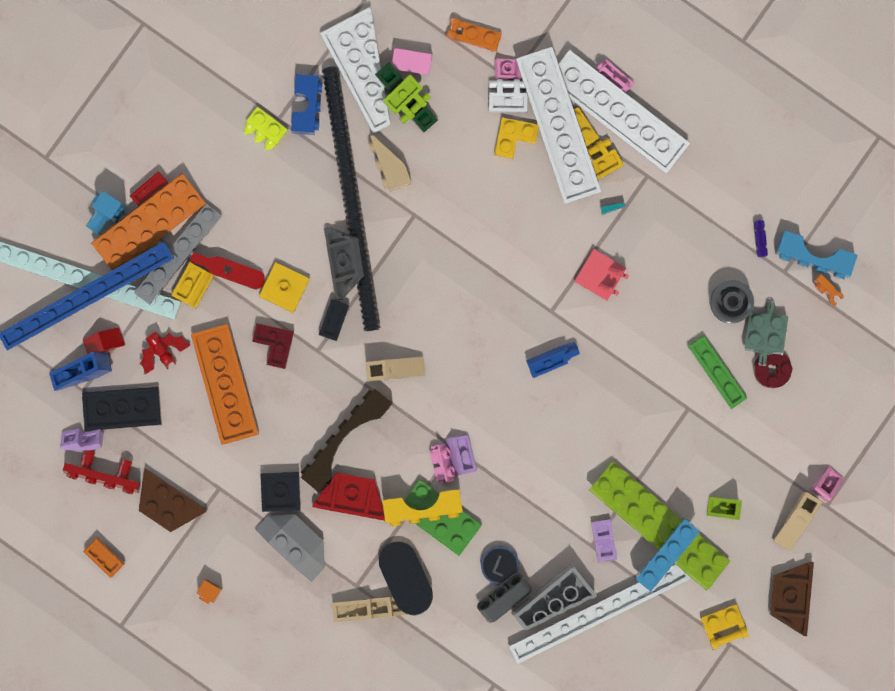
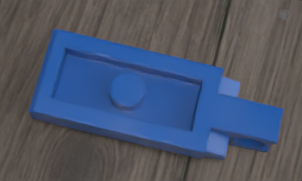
(552, 359)

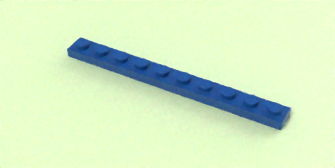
(86, 295)

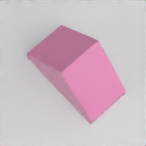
(827, 484)

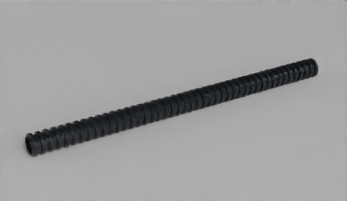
(350, 193)

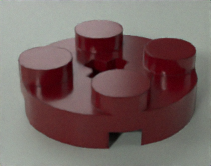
(773, 380)

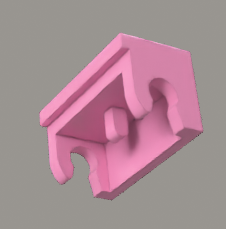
(412, 61)

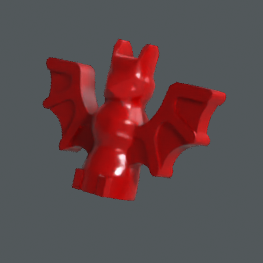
(158, 347)

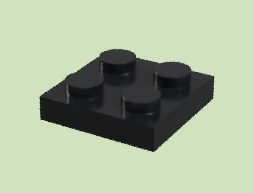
(280, 491)

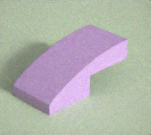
(80, 441)
(604, 540)

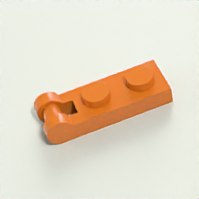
(474, 35)

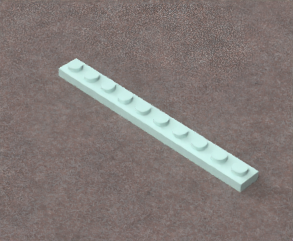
(79, 277)

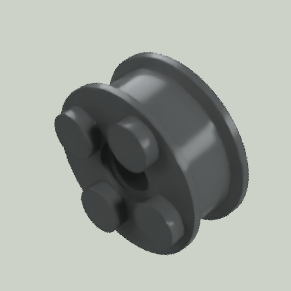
(744, 299)

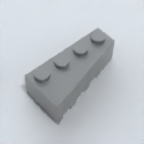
(554, 598)

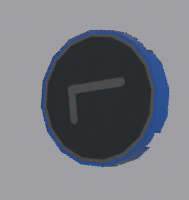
(499, 564)

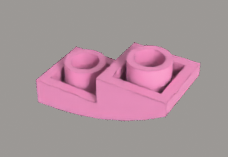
(507, 69)

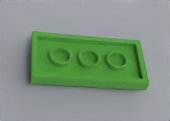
(451, 532)

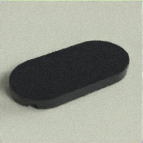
(405, 578)

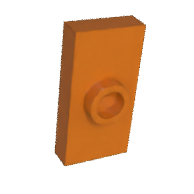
(104, 557)

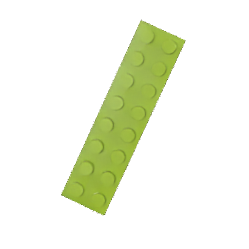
(656, 523)

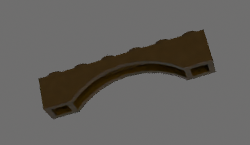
(320, 470)

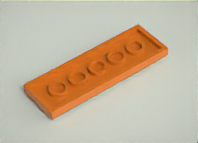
(148, 222)
(224, 384)

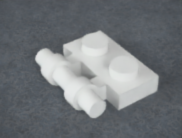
(507, 102)

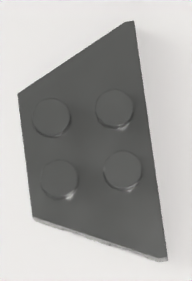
(344, 261)

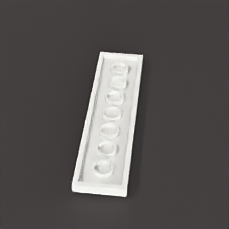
(621, 113)
(558, 125)

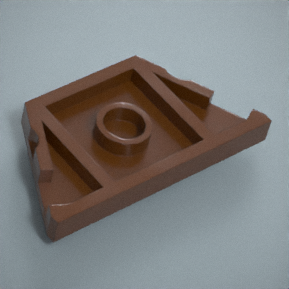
(166, 504)
(792, 597)

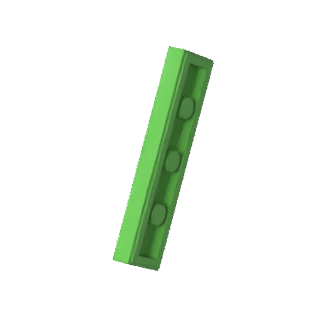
(717, 372)

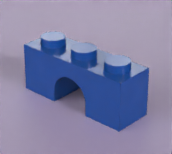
(307, 87)

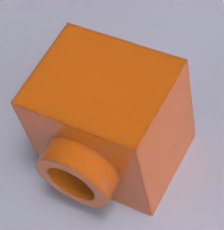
(208, 591)

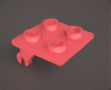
(601, 275)

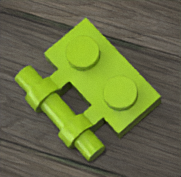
(402, 95)

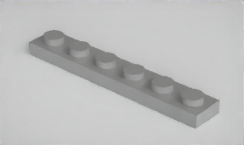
(181, 250)

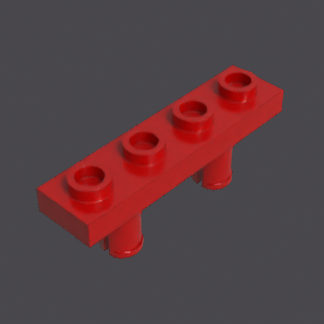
(92, 477)

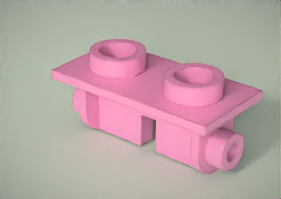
(614, 75)
(446, 472)

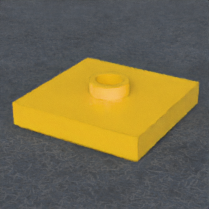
(284, 287)

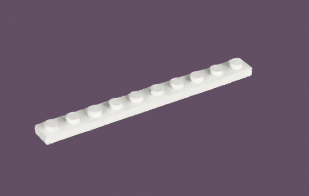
(593, 615)

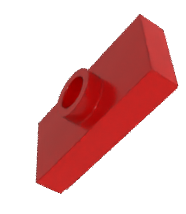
(149, 188)

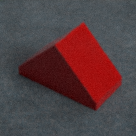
(104, 341)

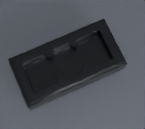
(334, 320)

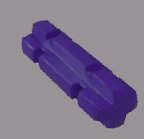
(760, 237)

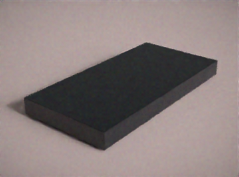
(121, 408)

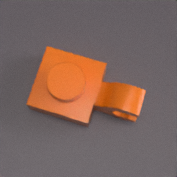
(825, 286)

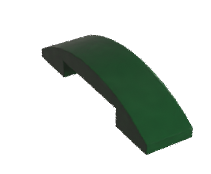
(390, 79)

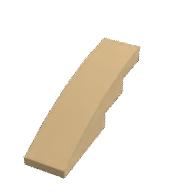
(365, 609)

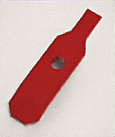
(239, 273)

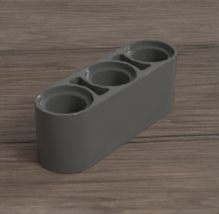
(504, 597)

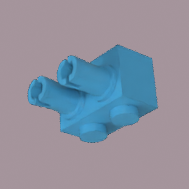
(105, 209)

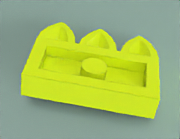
(266, 128)

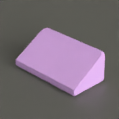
(461, 454)

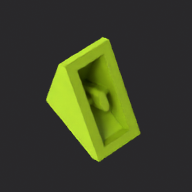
(724, 508)

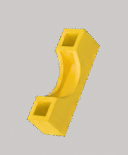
(447, 504)

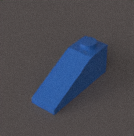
(81, 370)

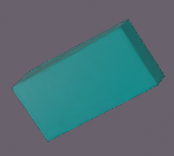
(610, 208)

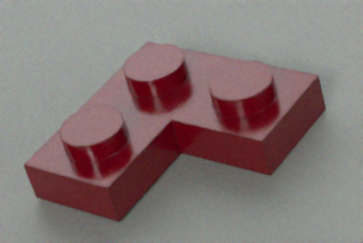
(280, 343)

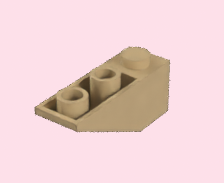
(392, 167)
(395, 369)
(797, 520)

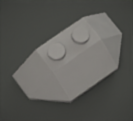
(295, 543)

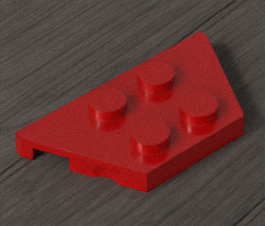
(351, 496)

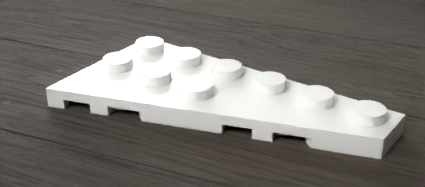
(357, 57)

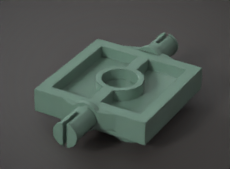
(766, 333)

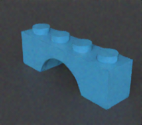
(792, 248)
(667, 554)

